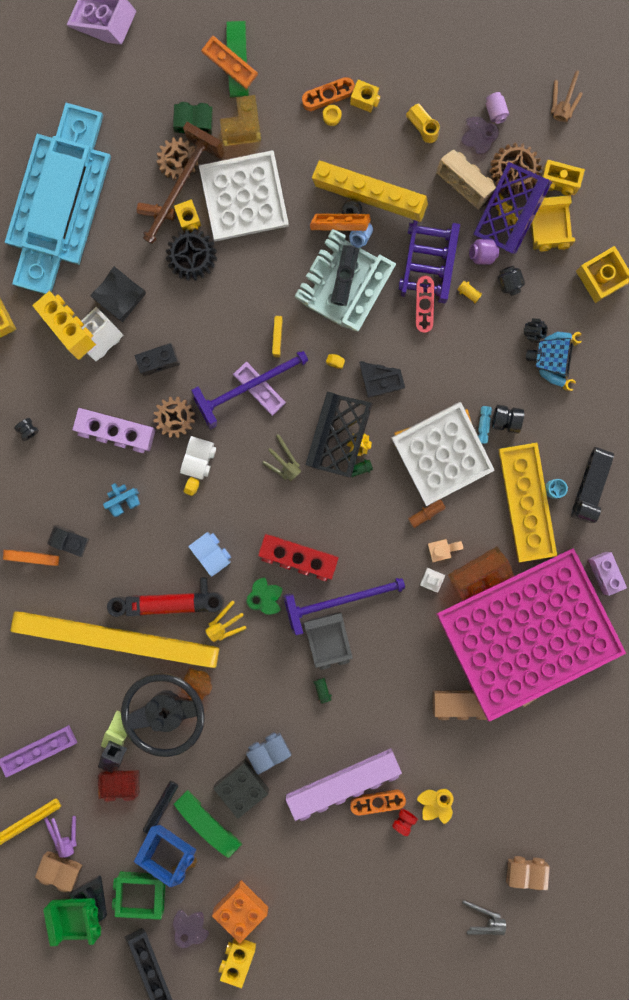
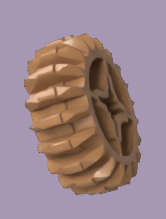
(520, 154)

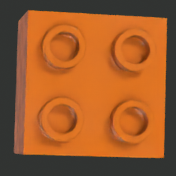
(240, 911)

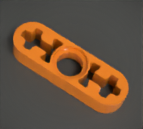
(343, 94)
(30, 557)
(364, 809)

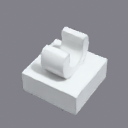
(432, 580)

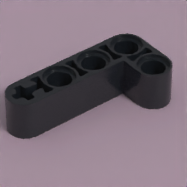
(592, 486)

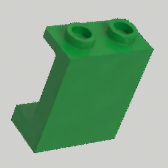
(72, 920)

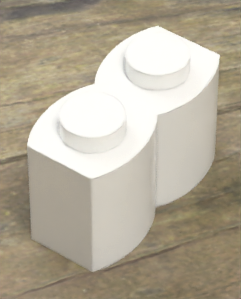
(197, 458)

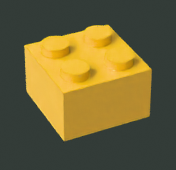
(604, 274)

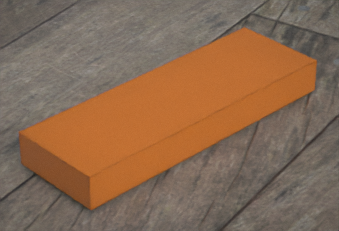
(229, 62)
(340, 222)

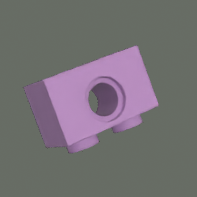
(607, 573)

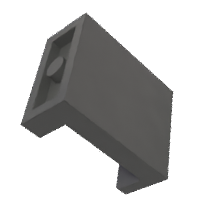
(328, 640)

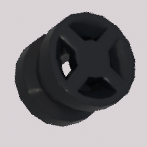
(26, 429)

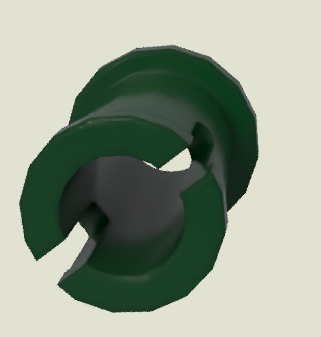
(362, 467)
(322, 690)

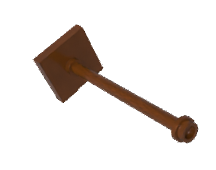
(203, 142)

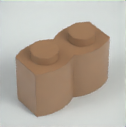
(58, 871)
(527, 873)

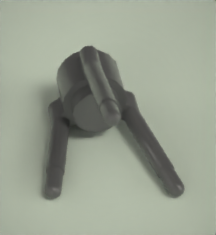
(494, 926)

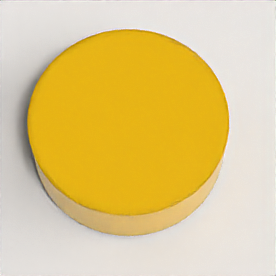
(332, 115)

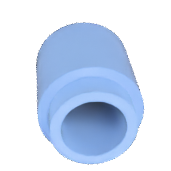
(360, 238)

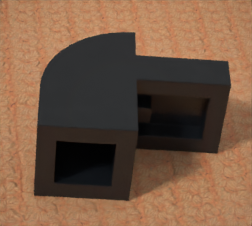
(67, 540)

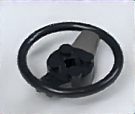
(154, 716)

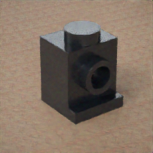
(112, 757)

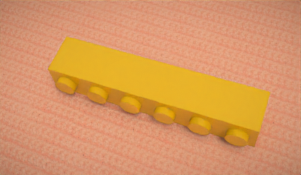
(370, 191)

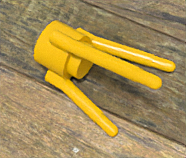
(216, 630)

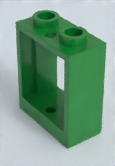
(138, 878)

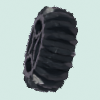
(184, 255)

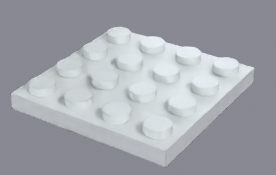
(243, 195)
(443, 453)

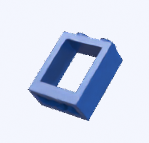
(148, 848)

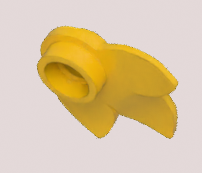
(434, 806)

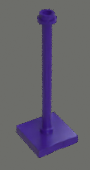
(208, 406)
(295, 613)

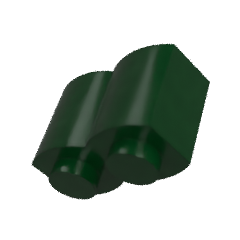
(198, 115)

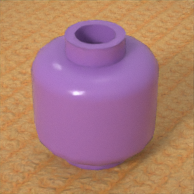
(483, 251)

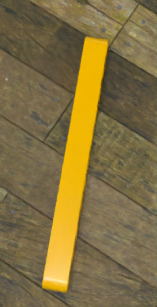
(115, 639)

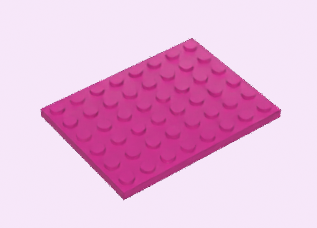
(530, 634)

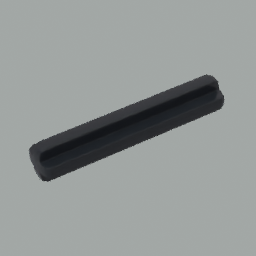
(161, 806)

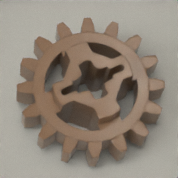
(170, 159)
(169, 424)

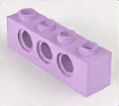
(86, 418)

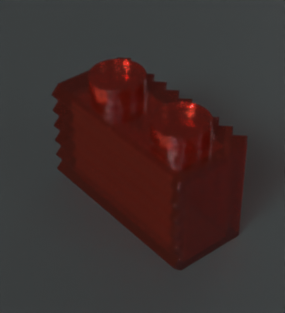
(119, 785)

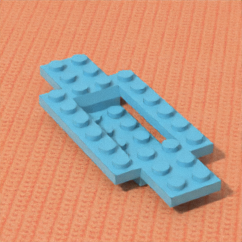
(49, 196)

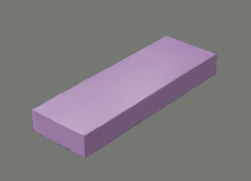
(263, 392)

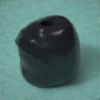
(351, 206)

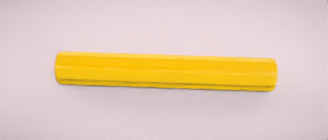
(29, 820)

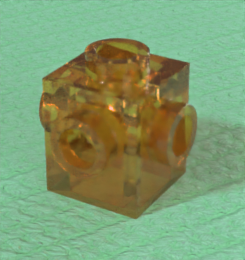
(199, 681)

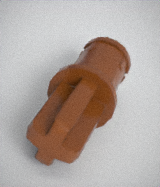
(153, 210)
(426, 513)

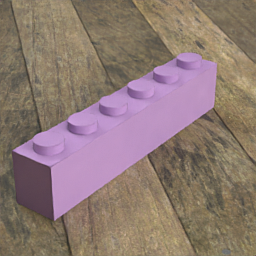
(343, 784)

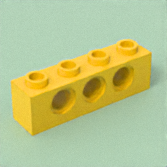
(64, 325)

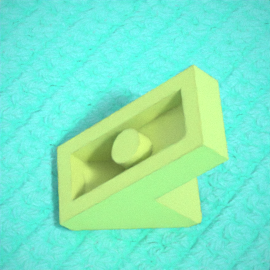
(115, 732)

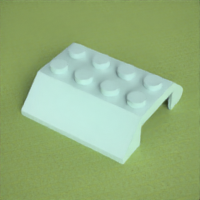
(368, 281)

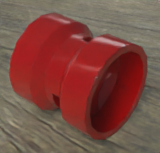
(404, 822)

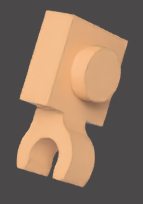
(441, 549)

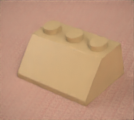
(466, 178)

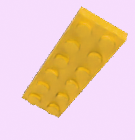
(527, 502)

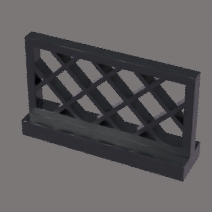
(325, 427)

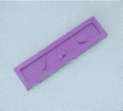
(37, 751)

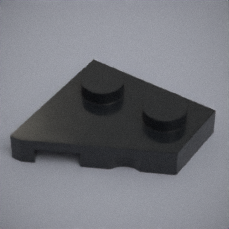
(380, 379)
(94, 890)

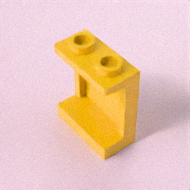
(552, 224)

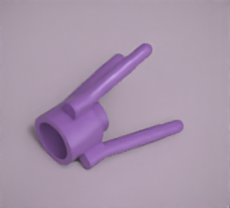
(62, 845)

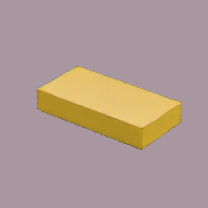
(277, 336)

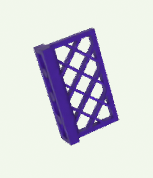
(527, 215)

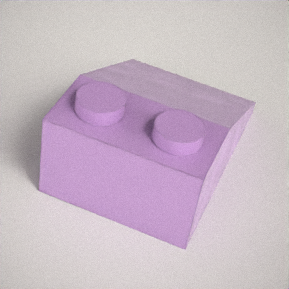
(103, 19)

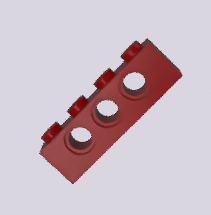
(328, 561)

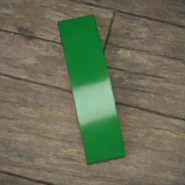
(237, 43)
(206, 825)

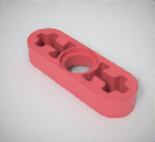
(419, 318)

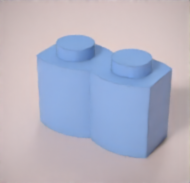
(210, 554)

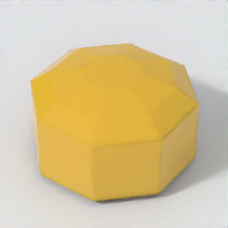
(335, 361)
(191, 486)

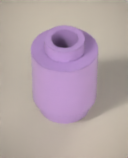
(497, 108)

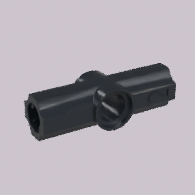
(347, 264)

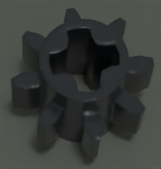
(535, 330)

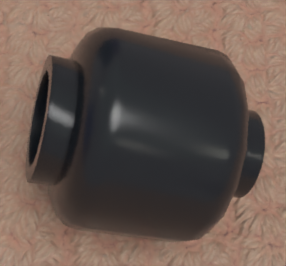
(511, 280)

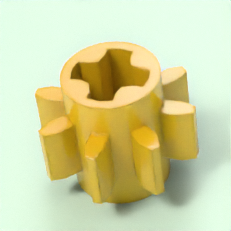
(365, 445)

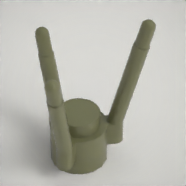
(289, 469)

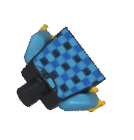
(554, 357)

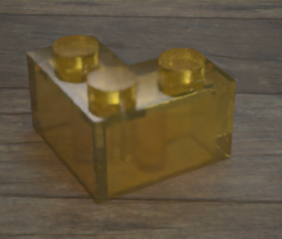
(244, 127)

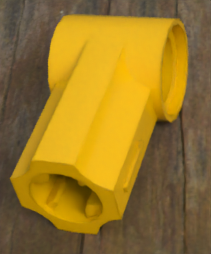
(422, 122)

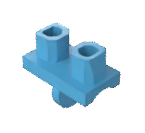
(114, 504)

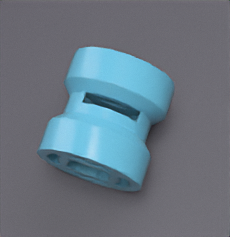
(559, 487)

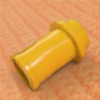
(469, 291)

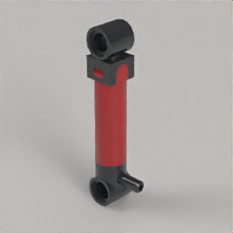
(167, 604)

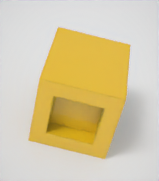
(362, 88)
(185, 209)

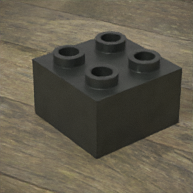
(241, 789)

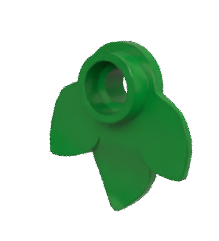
(267, 594)

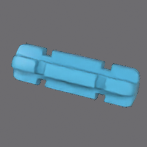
(484, 424)

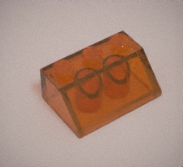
(481, 574)

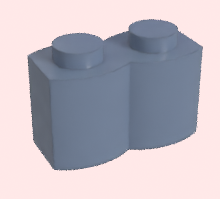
(268, 752)

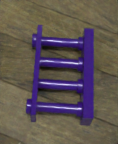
(447, 253)

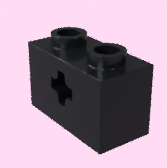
(157, 359)

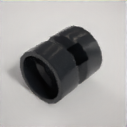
(508, 419)

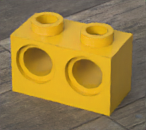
(239, 962)

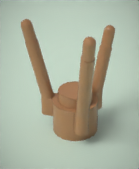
(562, 111)

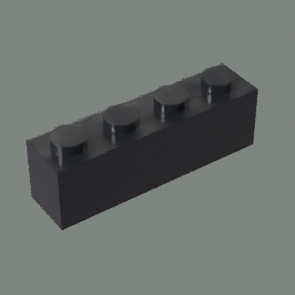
(147, 965)

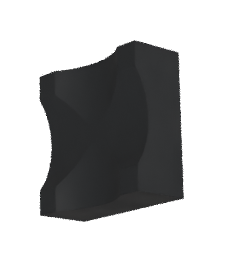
(118, 294)

